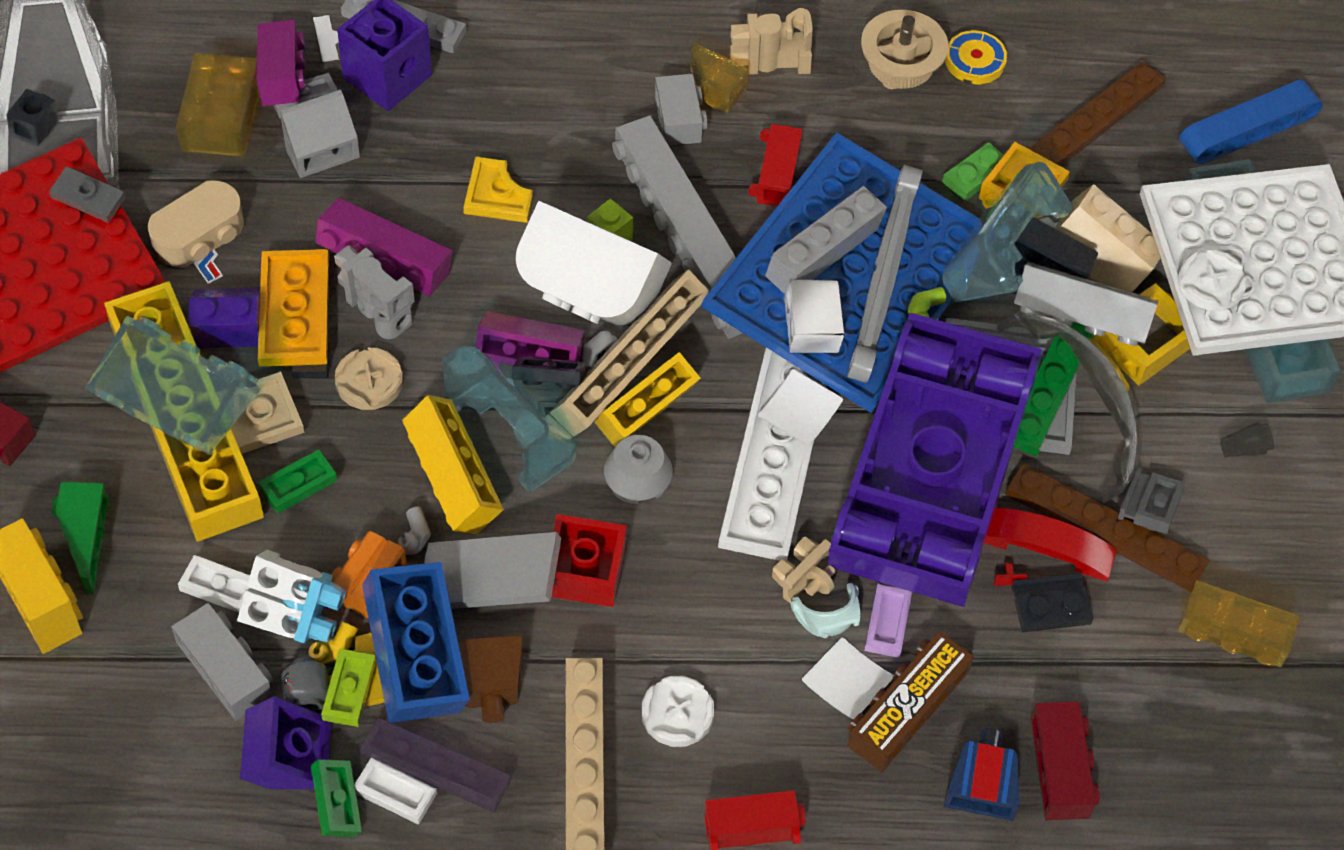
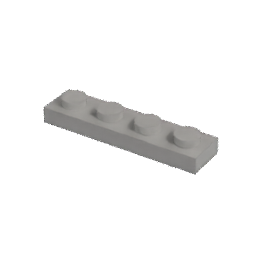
(443, 31)

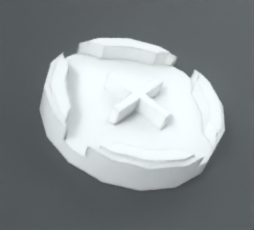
(1212, 280)
(677, 711)

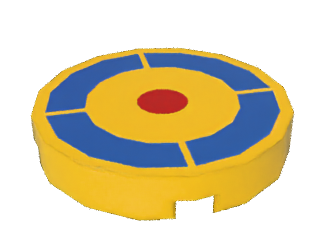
(976, 57)

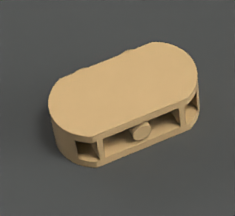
(196, 224)

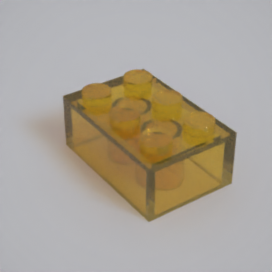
(218, 105)

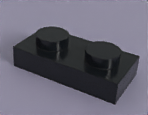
(538, 370)

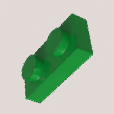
(297, 481)
(336, 798)

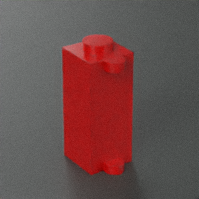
(778, 164)
(753, 820)

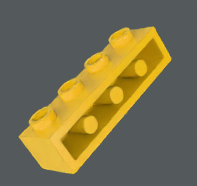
(452, 465)

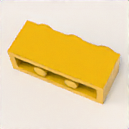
(647, 399)

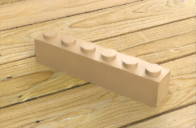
(630, 353)
(584, 754)

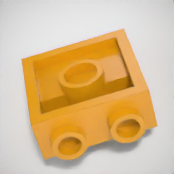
(1009, 166)

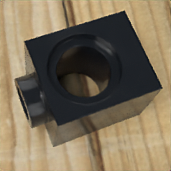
(32, 117)

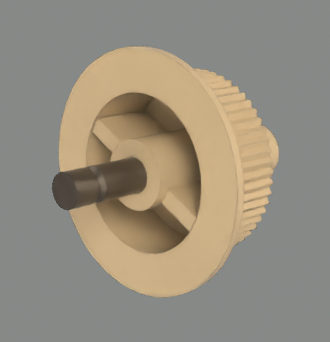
(903, 48)

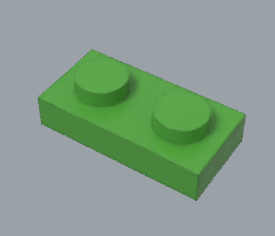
(969, 174)

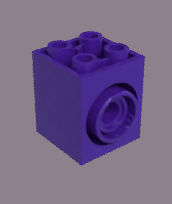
(385, 52)

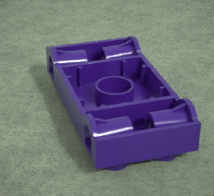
(935, 459)

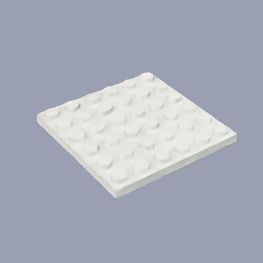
(1282, 232)

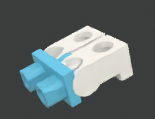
(290, 599)

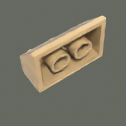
(1123, 245)

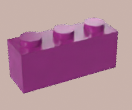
(280, 62)
(509, 337)

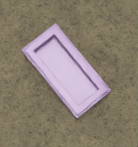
(888, 620)

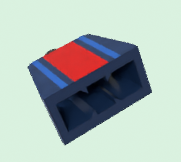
(986, 778)

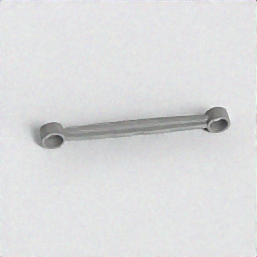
(885, 274)

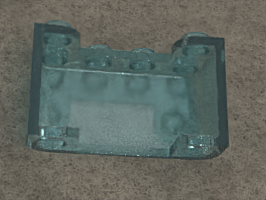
(172, 385)

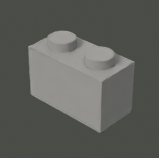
(679, 109)

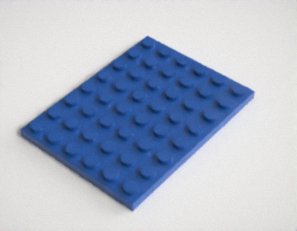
(757, 306)

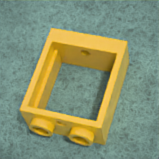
(1134, 359)

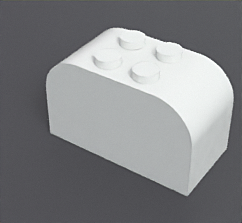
(588, 267)

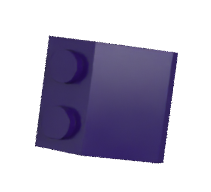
(224, 317)
(283, 744)

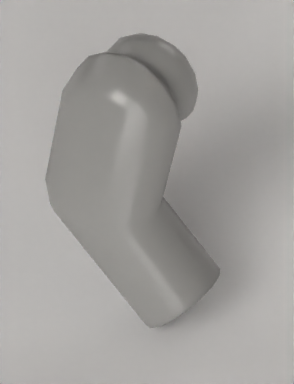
(595, 346)

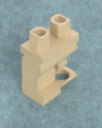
(771, 44)

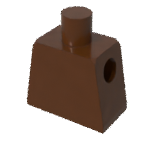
(492, 673)

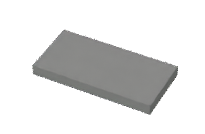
(498, 569)

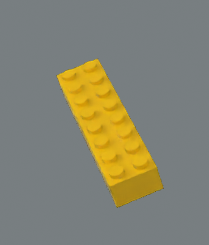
(212, 488)

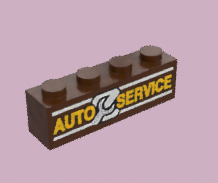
(909, 701)

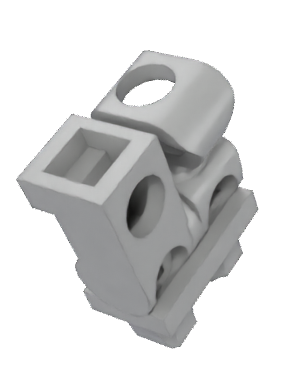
(375, 291)

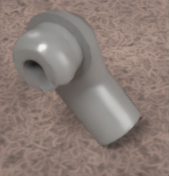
(419, 532)

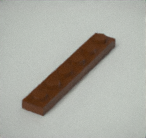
(1099, 114)
(1131, 540)

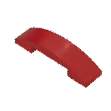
(1052, 538)

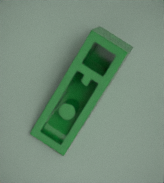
(82, 517)

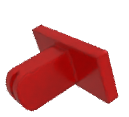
(1009, 577)

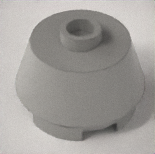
(638, 469)

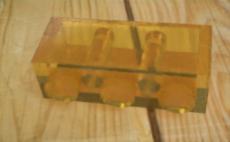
(1238, 624)

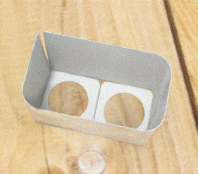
(813, 316)

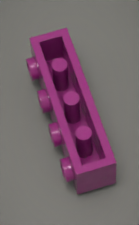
(396, 248)

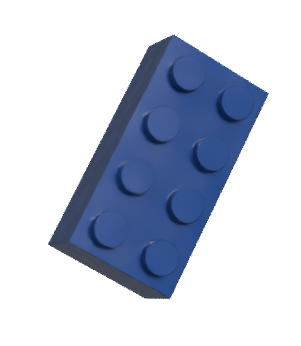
(415, 642)

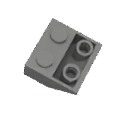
(319, 134)

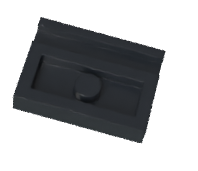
(1052, 602)

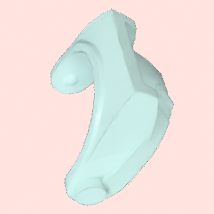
(829, 623)

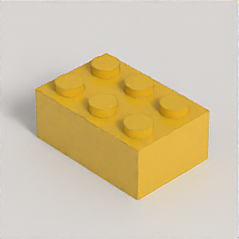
(37, 587)

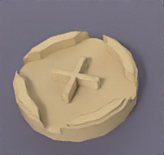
(369, 378)

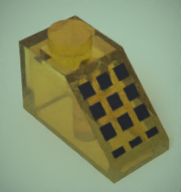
(719, 77)

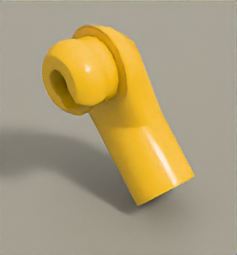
(328, 651)

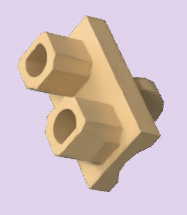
(810, 575)

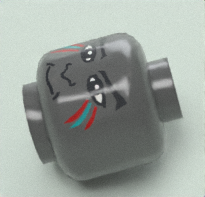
(305, 683)

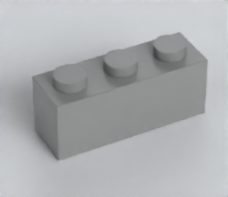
(223, 660)

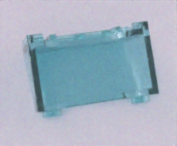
(988, 254)
(483, 383)

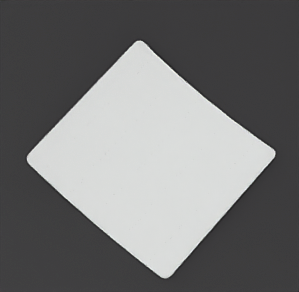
(801, 407)
(847, 678)

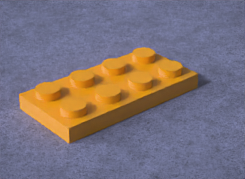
(293, 308)

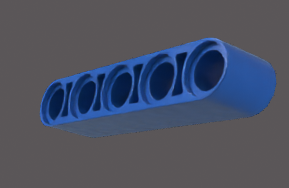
(1250, 122)

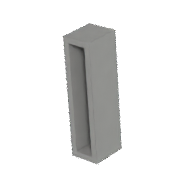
(826, 239)
(1086, 303)

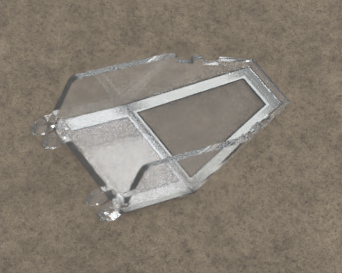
(60, 54)

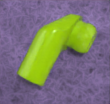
(924, 300)

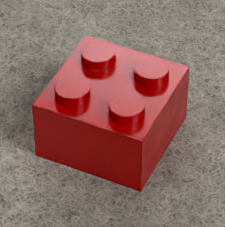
(588, 560)

